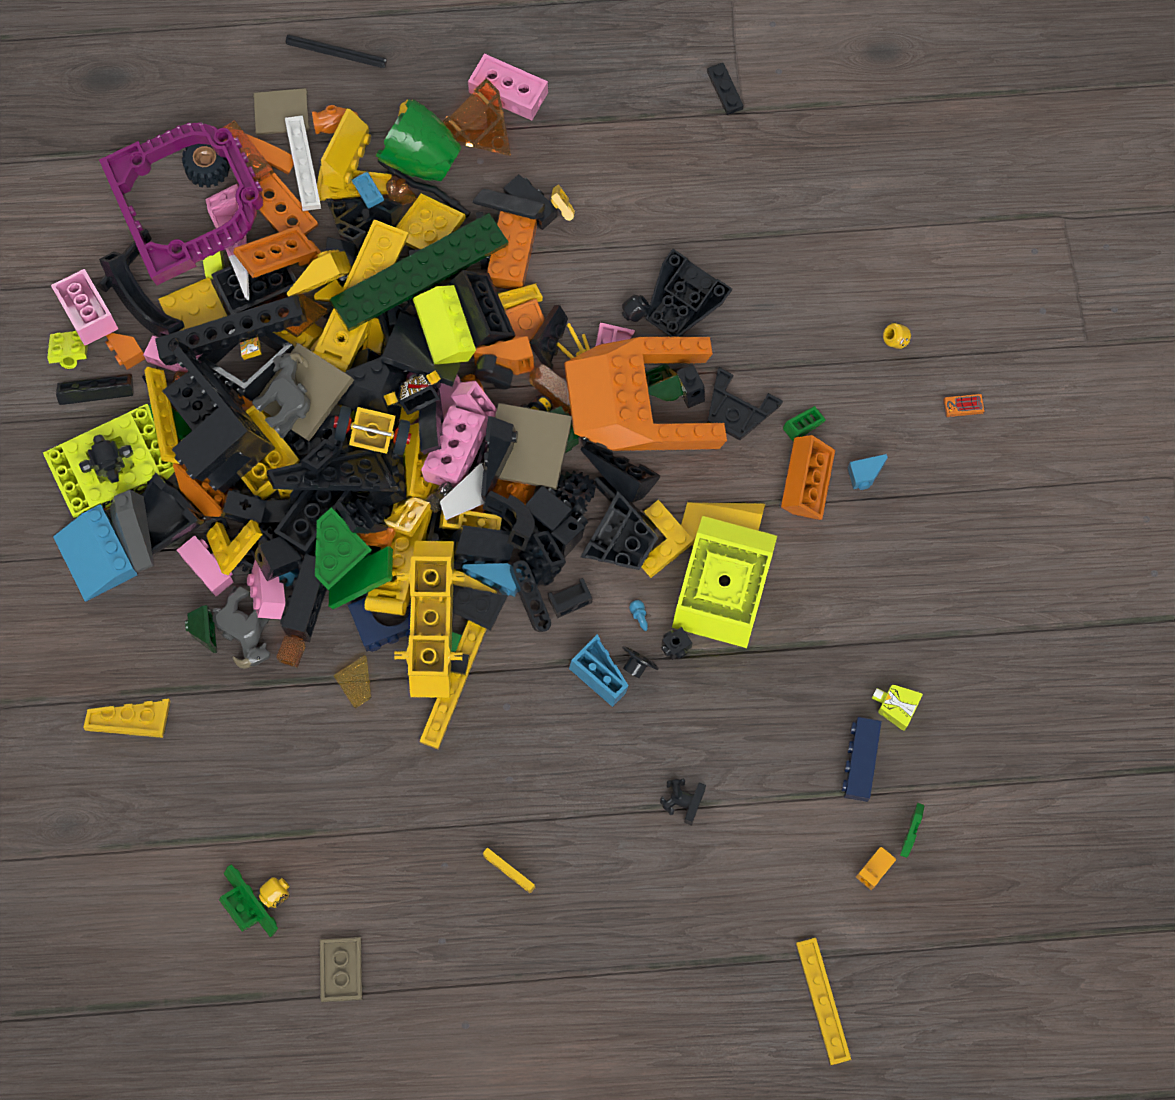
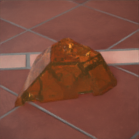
(481, 121)

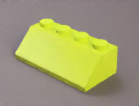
(444, 325)

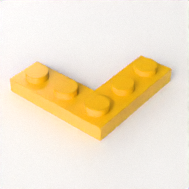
(676, 539)
(230, 553)

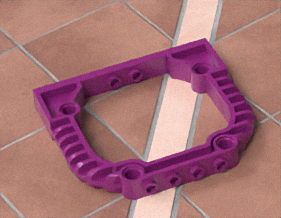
(123, 169)

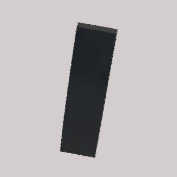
(430, 426)

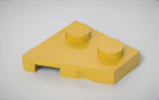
(408, 516)

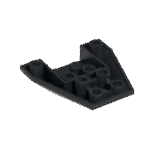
(683, 295)

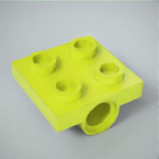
(66, 349)

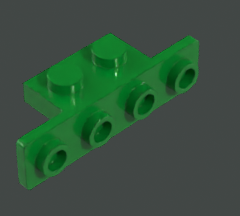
(244, 906)

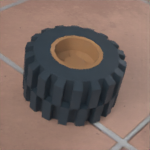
(204, 165)

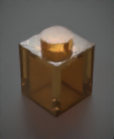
(291, 651)

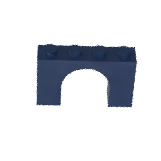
(372, 632)

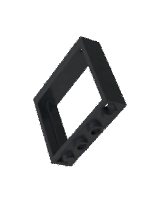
(260, 379)

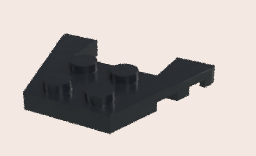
(735, 413)

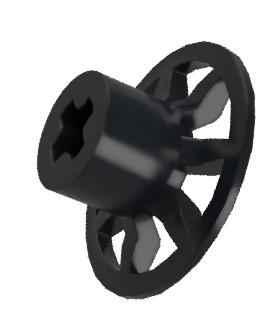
(636, 665)

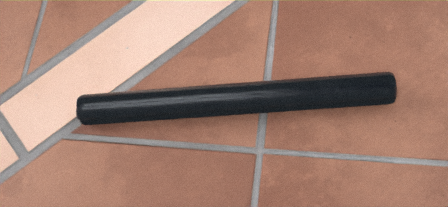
(336, 51)

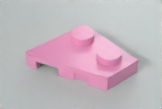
(611, 333)

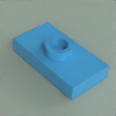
(367, 190)

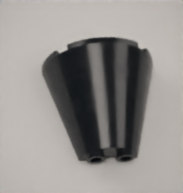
(168, 513)

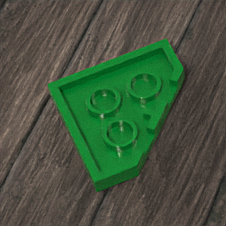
(336, 549)

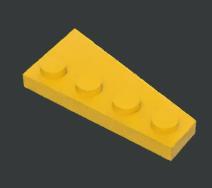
(350, 191)
(138, 719)

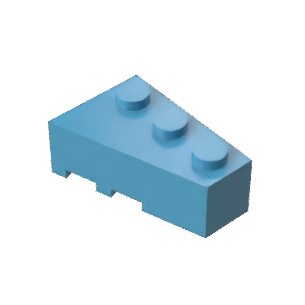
(599, 672)

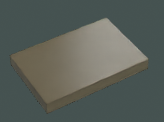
(341, 969)

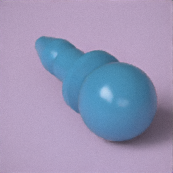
(637, 609)

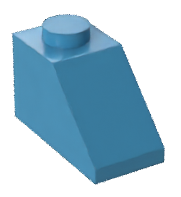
(865, 471)

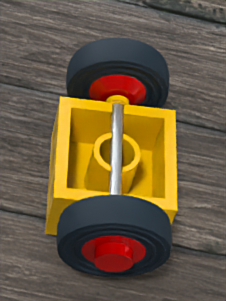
(372, 430)

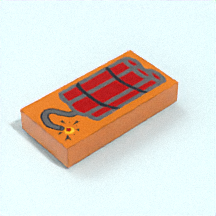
(963, 405)

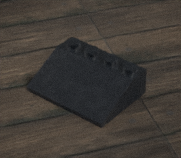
(261, 288)

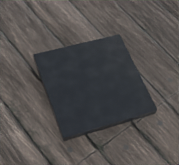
(410, 351)

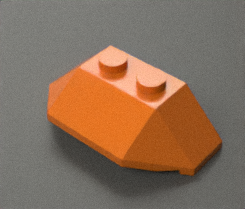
(200, 493)

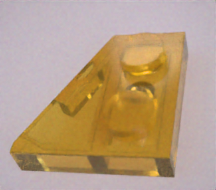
(355, 681)

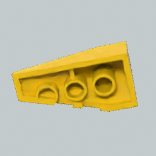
(414, 461)

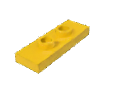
(519, 296)

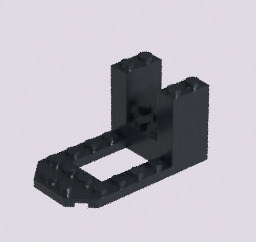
(227, 440)

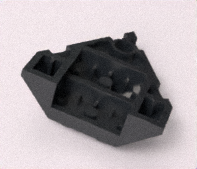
(355, 219)
(370, 386)

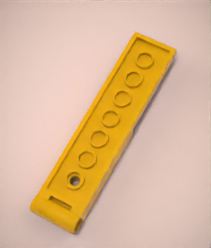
(377, 253)
(395, 596)

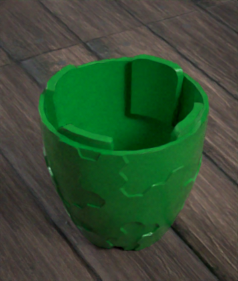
(419, 144)

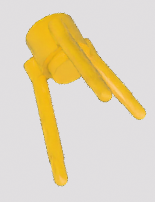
(577, 342)

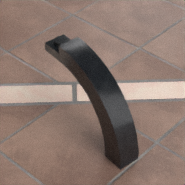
(135, 299)

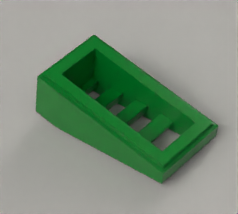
(794, 430)

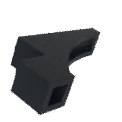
(385, 499)

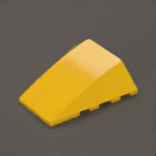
(741, 514)

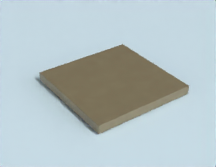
(324, 388)
(539, 446)

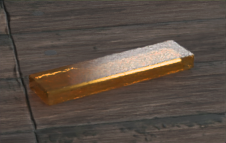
(256, 160)

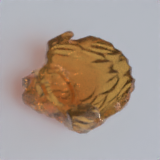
(399, 192)

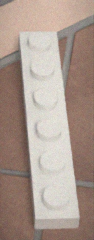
(302, 163)

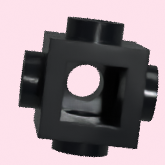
(681, 641)

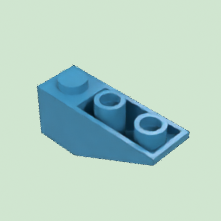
(493, 576)

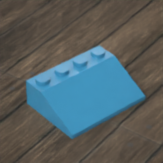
(94, 553)

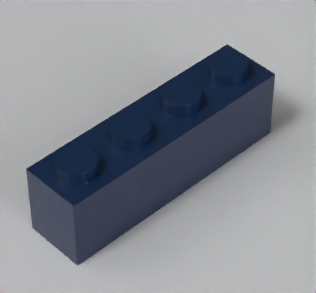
(862, 759)

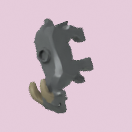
(287, 393)
(242, 628)

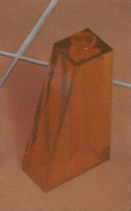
(552, 386)

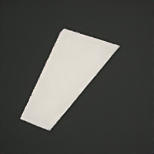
(465, 495)

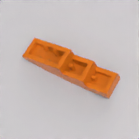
(274, 156)

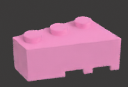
(266, 595)

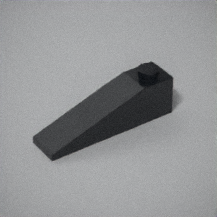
(500, 441)

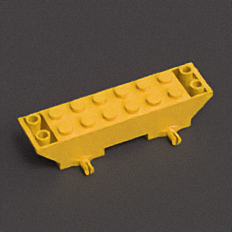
(431, 619)

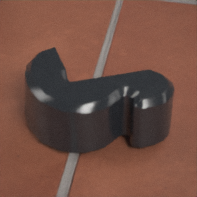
(490, 372)

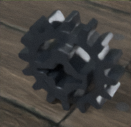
(575, 488)

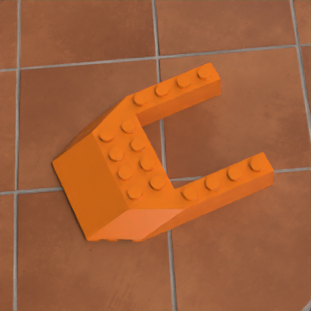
(613, 399)

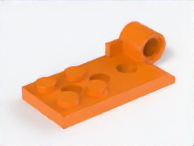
(293, 207)
(303, 253)

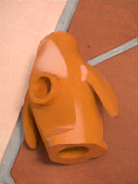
(328, 119)

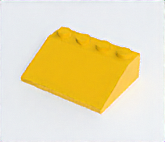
(324, 269)
(281, 456)

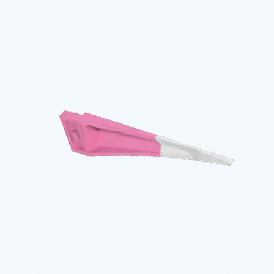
(222, 209)

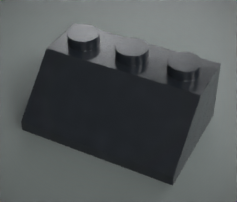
(481, 545)

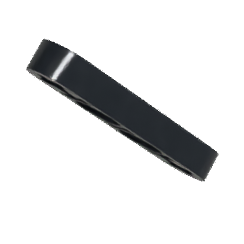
(534, 594)

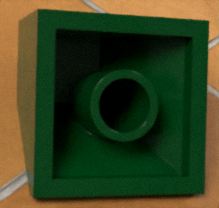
(664, 383)
(202, 627)

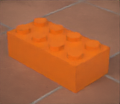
(510, 264)

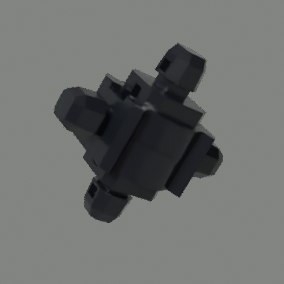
(106, 458)

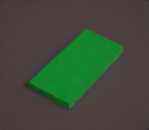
(364, 577)

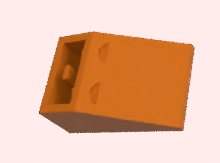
(512, 354)

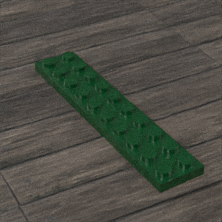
(418, 272)

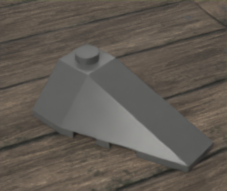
(131, 527)

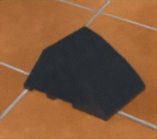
(621, 537)

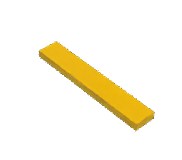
(162, 413)
(823, 1001)

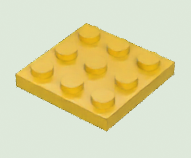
(429, 222)
(194, 304)

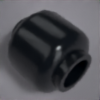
(635, 308)

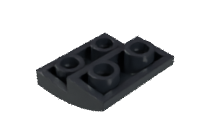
(362, 516)

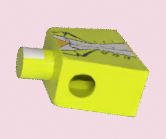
(897, 704)

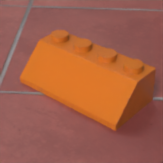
(808, 477)

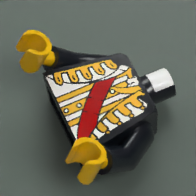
(416, 392)

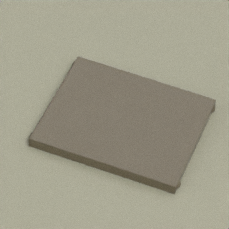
(275, 106)

